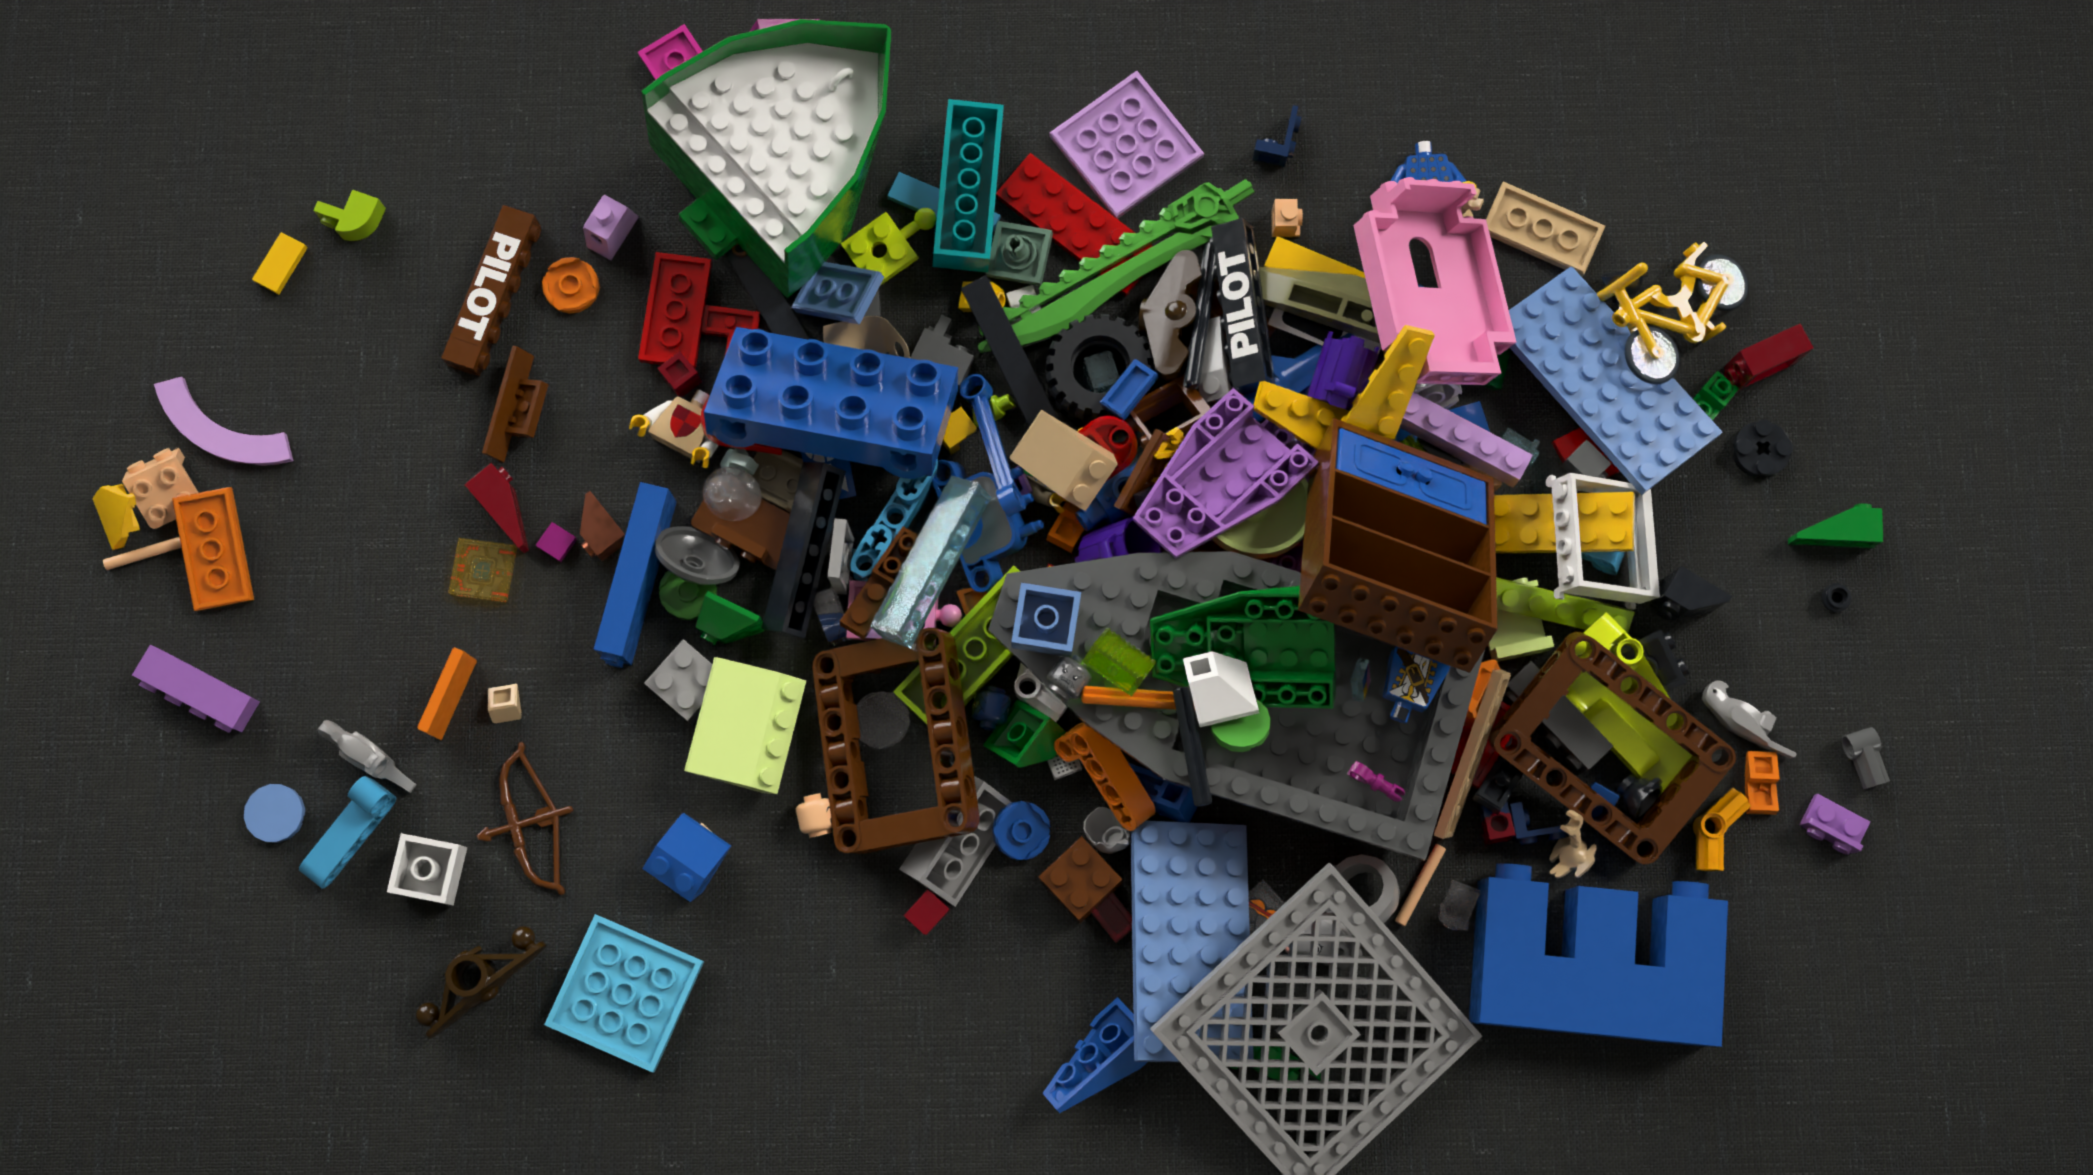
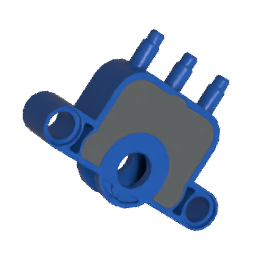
(995, 532)

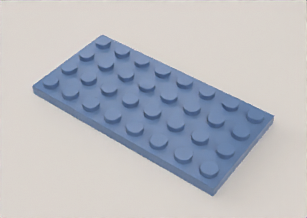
(1580, 358)
(1185, 921)

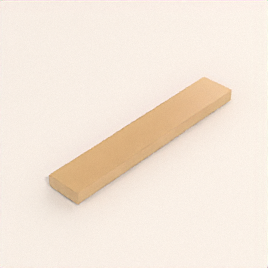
(1472, 754)

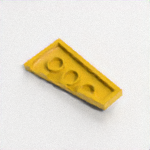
(1391, 386)
(1296, 412)

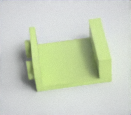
(1518, 634)

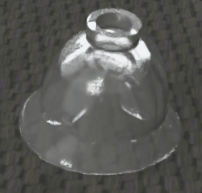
(731, 493)

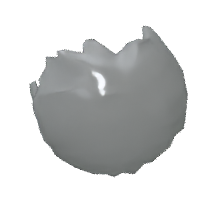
(1105, 831)

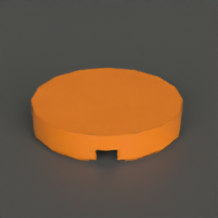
(570, 285)

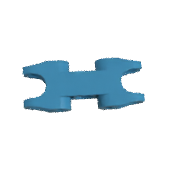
(884, 531)

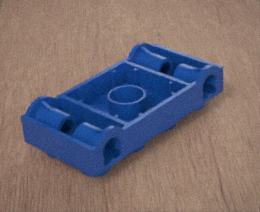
(832, 401)

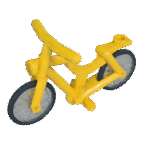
(1651, 351)

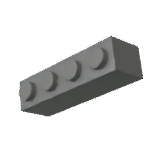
(1565, 727)

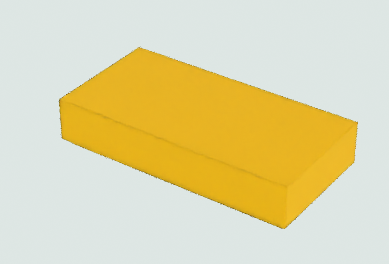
(279, 263)

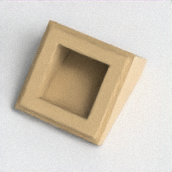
(504, 703)

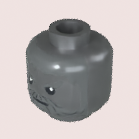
(1068, 677)

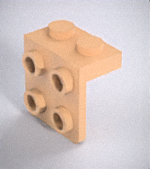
(156, 485)

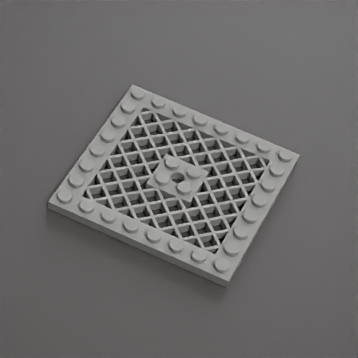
(1263, 949)

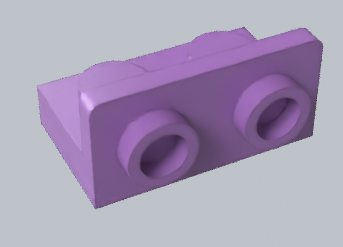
(1835, 824)

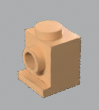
(1286, 218)

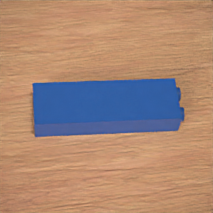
(634, 576)

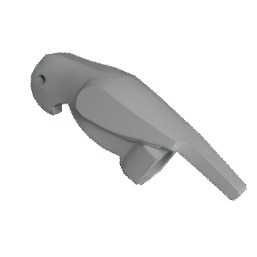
(1742, 718)
(364, 754)

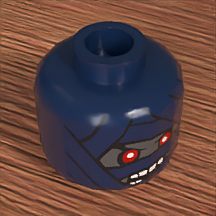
(990, 707)

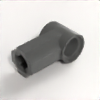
(1864, 750)

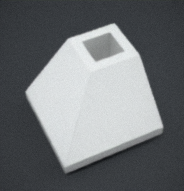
(1220, 688)

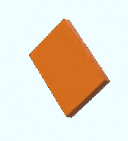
(447, 693)

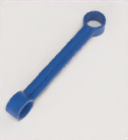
(1007, 492)

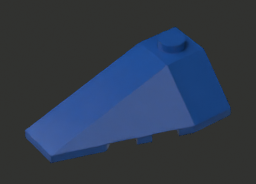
(1099, 1059)

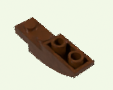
(870, 598)

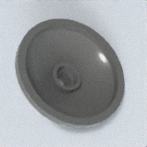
(695, 556)

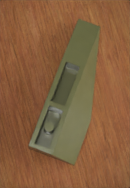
(1323, 297)

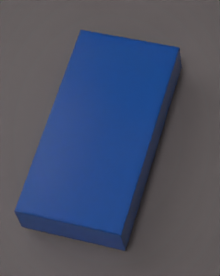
(1129, 389)

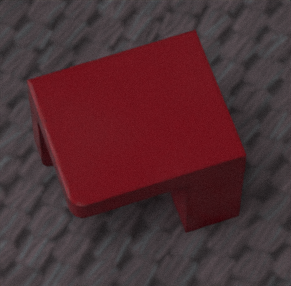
(679, 374)
(927, 912)

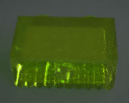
(1119, 661)

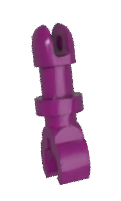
(1363, 774)

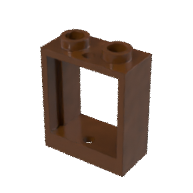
(1162, 400)

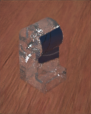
(830, 613)

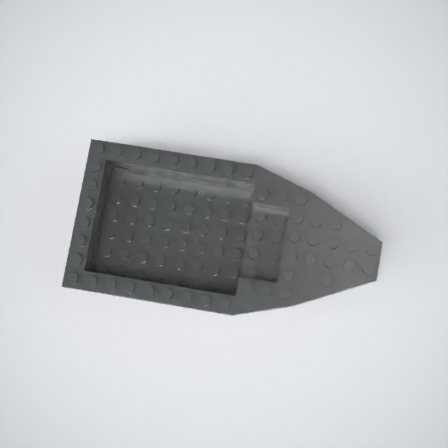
(1308, 750)

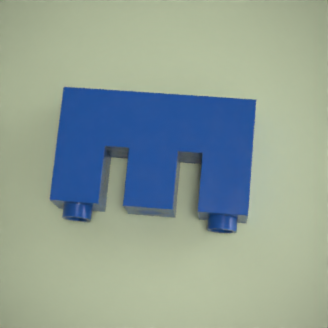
(1596, 980)

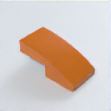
(1066, 528)
(1761, 781)

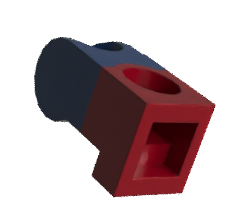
(1496, 827)

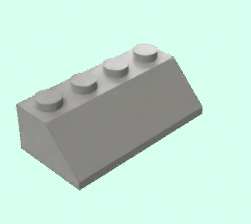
(952, 862)

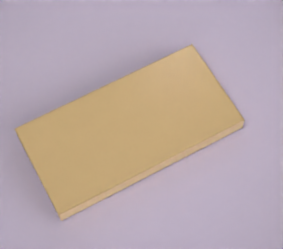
(1543, 229)

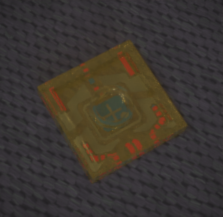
(482, 570)

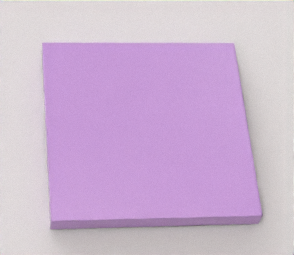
(1126, 145)

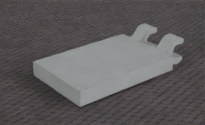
(841, 556)

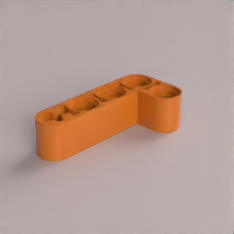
(1109, 772)

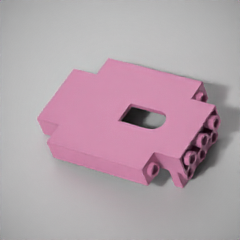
(1467, 307)

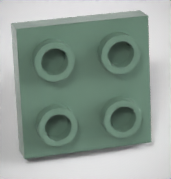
(1019, 253)

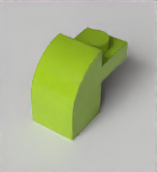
(357, 219)

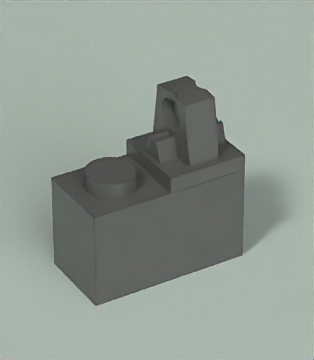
(936, 347)

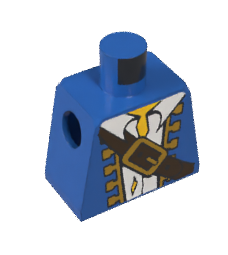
(1411, 682)

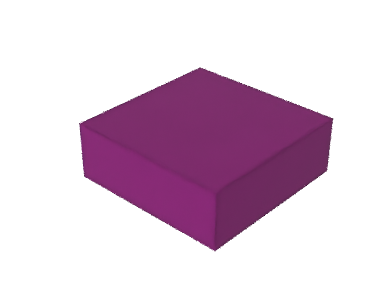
(556, 542)

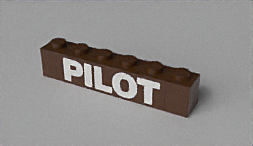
(491, 291)

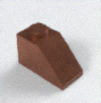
(599, 530)

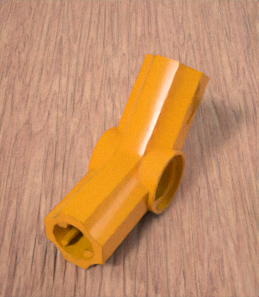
(1723, 814)

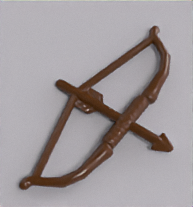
(543, 817)

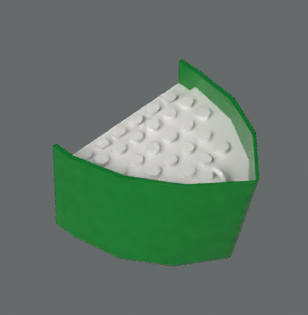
(774, 139)

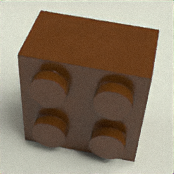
(1080, 880)

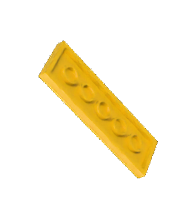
(1527, 522)

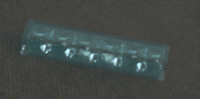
(930, 561)

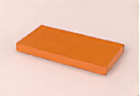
(213, 549)

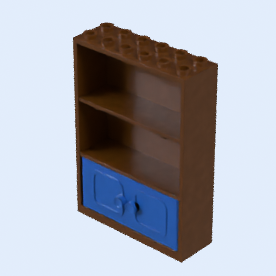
(1400, 546)

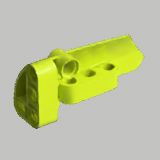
(1634, 739)

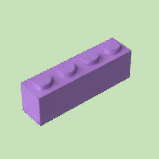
(196, 689)

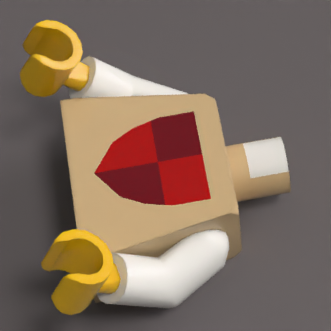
(679, 427)

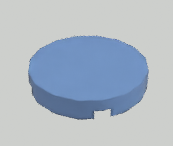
(274, 813)

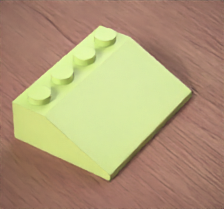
(745, 726)

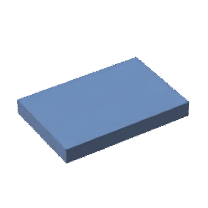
(838, 293)

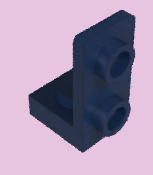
(1275, 153)
(1521, 819)

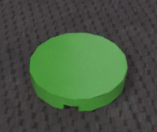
(683, 597)
(1243, 732)

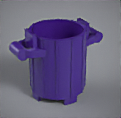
(1342, 371)
(1116, 540)

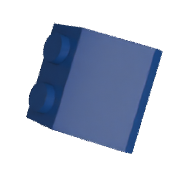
(687, 857)

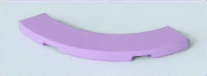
(216, 439)

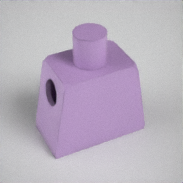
(610, 224)

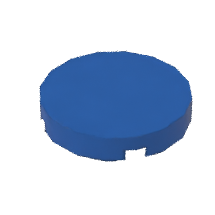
(1021, 830)

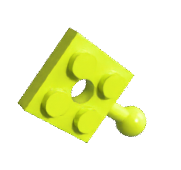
(885, 232)

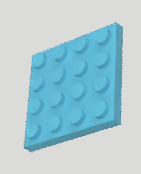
(624, 993)

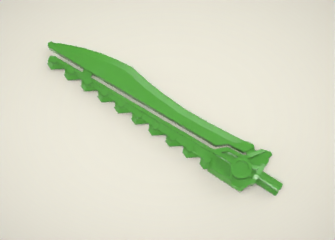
(1188, 215)

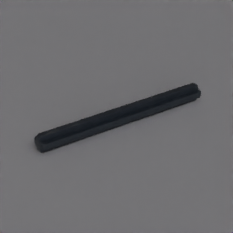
(1201, 321)

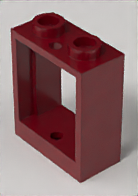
(1768, 357)

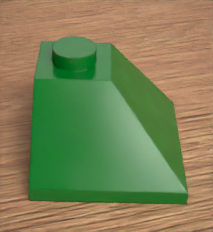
(726, 621)
(1025, 737)

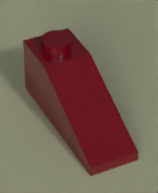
(500, 500)

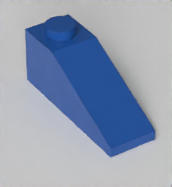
(1168, 797)

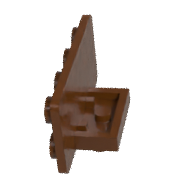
(755, 537)

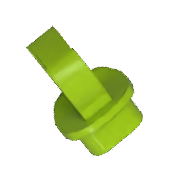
(998, 407)

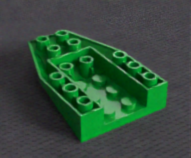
(1284, 649)

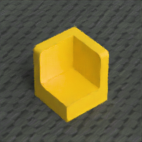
(957, 430)

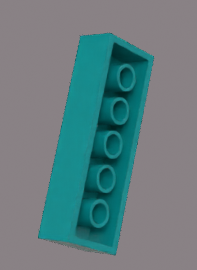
(968, 186)

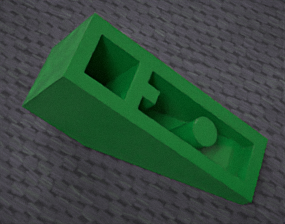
(1852, 528)

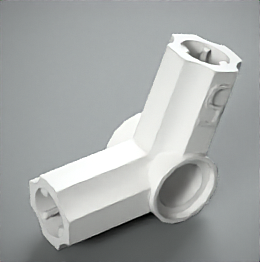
(1042, 698)

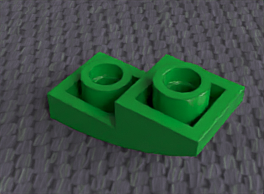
(1715, 395)

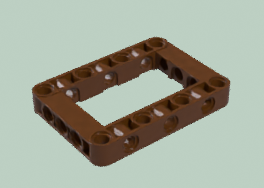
(946, 735)
(1678, 799)

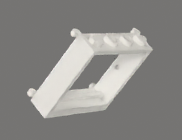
(1641, 561)

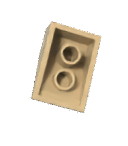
(1064, 460)

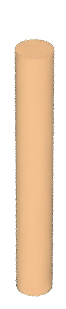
(142, 553)
(1420, 885)

